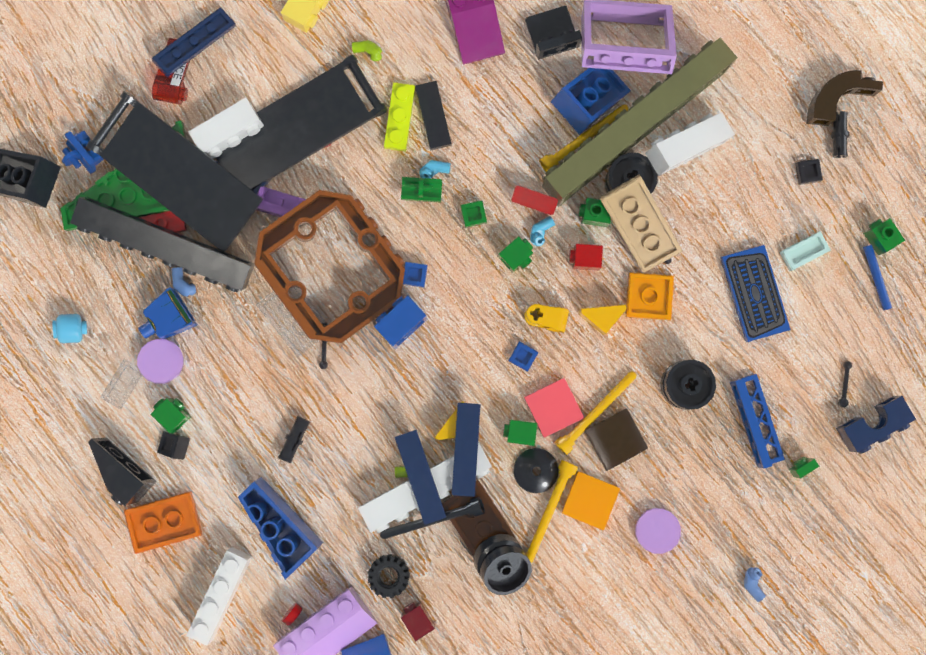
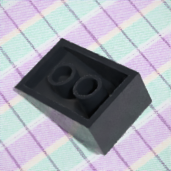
(27, 177)
(120, 473)

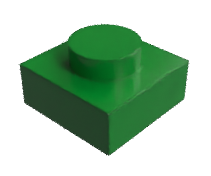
(473, 214)
(803, 467)

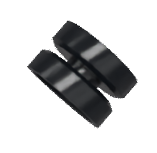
(628, 167)
(701, 384)
(502, 564)

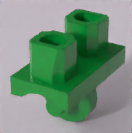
(421, 189)

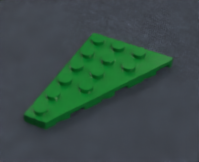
(118, 192)

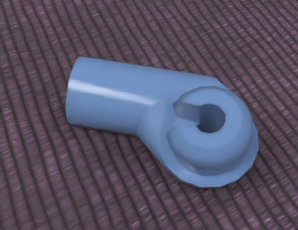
(180, 284)
(751, 583)

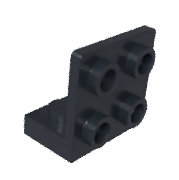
(553, 32)

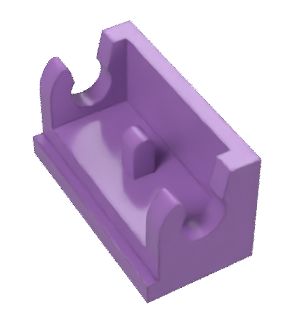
(277, 202)

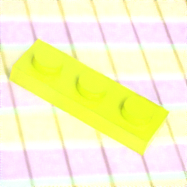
(399, 117)

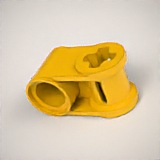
(550, 318)

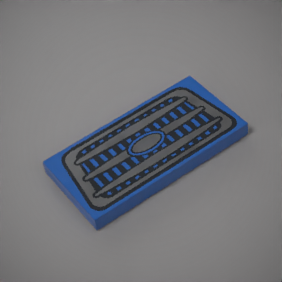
(755, 293)

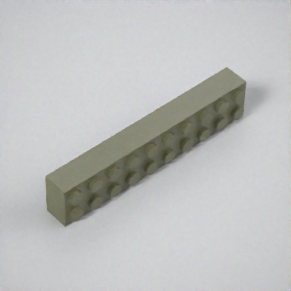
(641, 119)

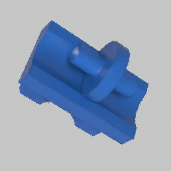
(76, 144)

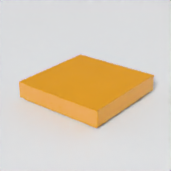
(649, 296)
(590, 500)

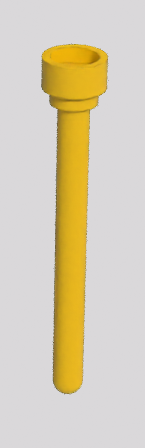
(550, 160)
(567, 441)
(566, 471)

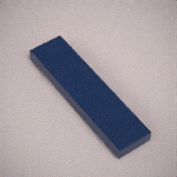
(193, 42)
(466, 449)
(420, 477)

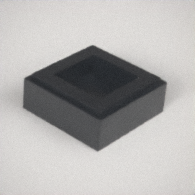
(808, 171)

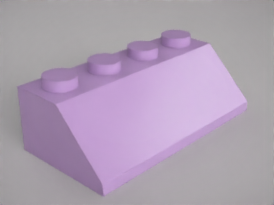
(329, 628)

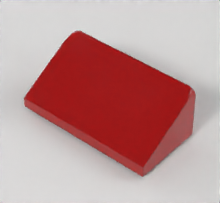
(534, 200)

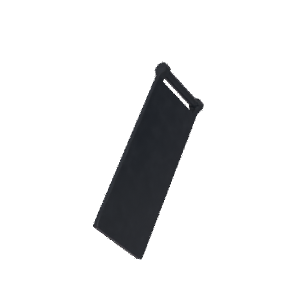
(302, 124)
(176, 173)

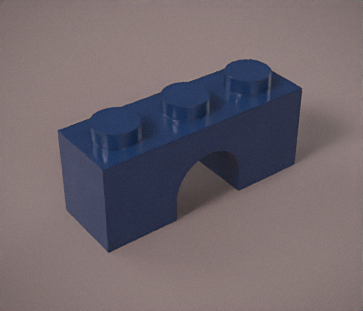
(893, 416)

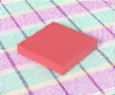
(554, 407)

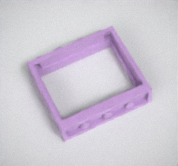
(627, 57)

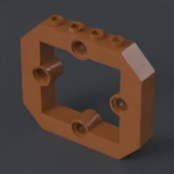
(309, 213)

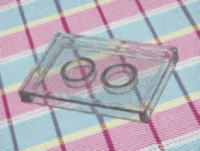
(285, 324)

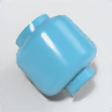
(69, 328)

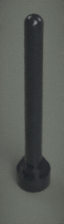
(474, 507)

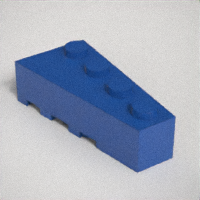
(279, 526)

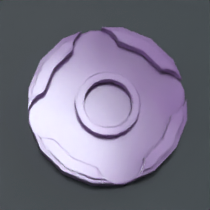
(160, 361)
(657, 530)

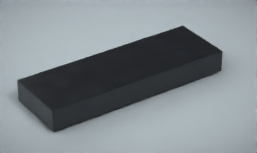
(433, 115)

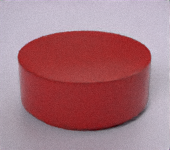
(292, 614)

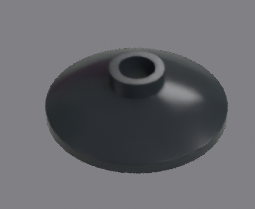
(536, 458)

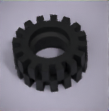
(384, 589)

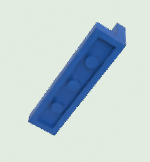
(751, 422)

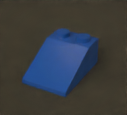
(589, 97)

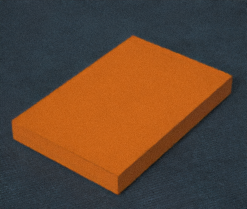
(163, 522)

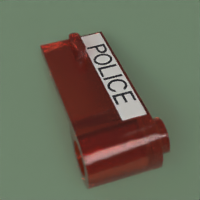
(171, 88)

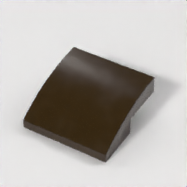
(616, 439)

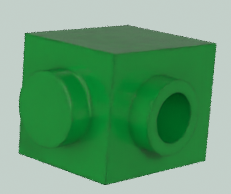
(594, 213)
(883, 236)
(517, 254)
(170, 414)
(520, 432)

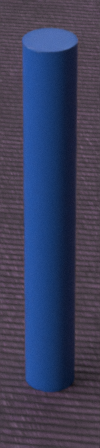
(877, 277)

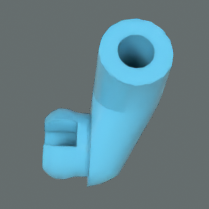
(433, 167)
(538, 231)

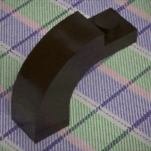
(824, 103)

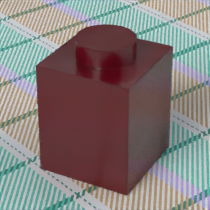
(417, 620)

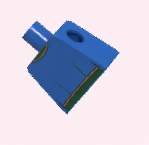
(167, 316)

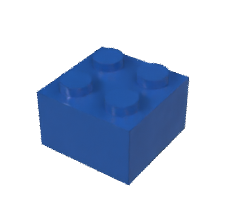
(400, 321)

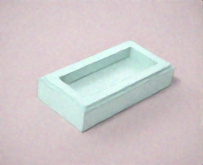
(805, 251)

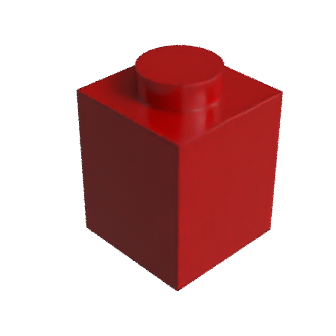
(586, 257)

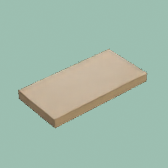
(641, 223)

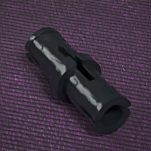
(840, 135)
(294, 439)

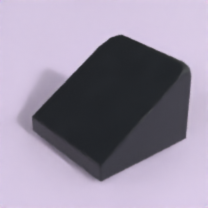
(173, 445)

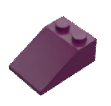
(476, 29)

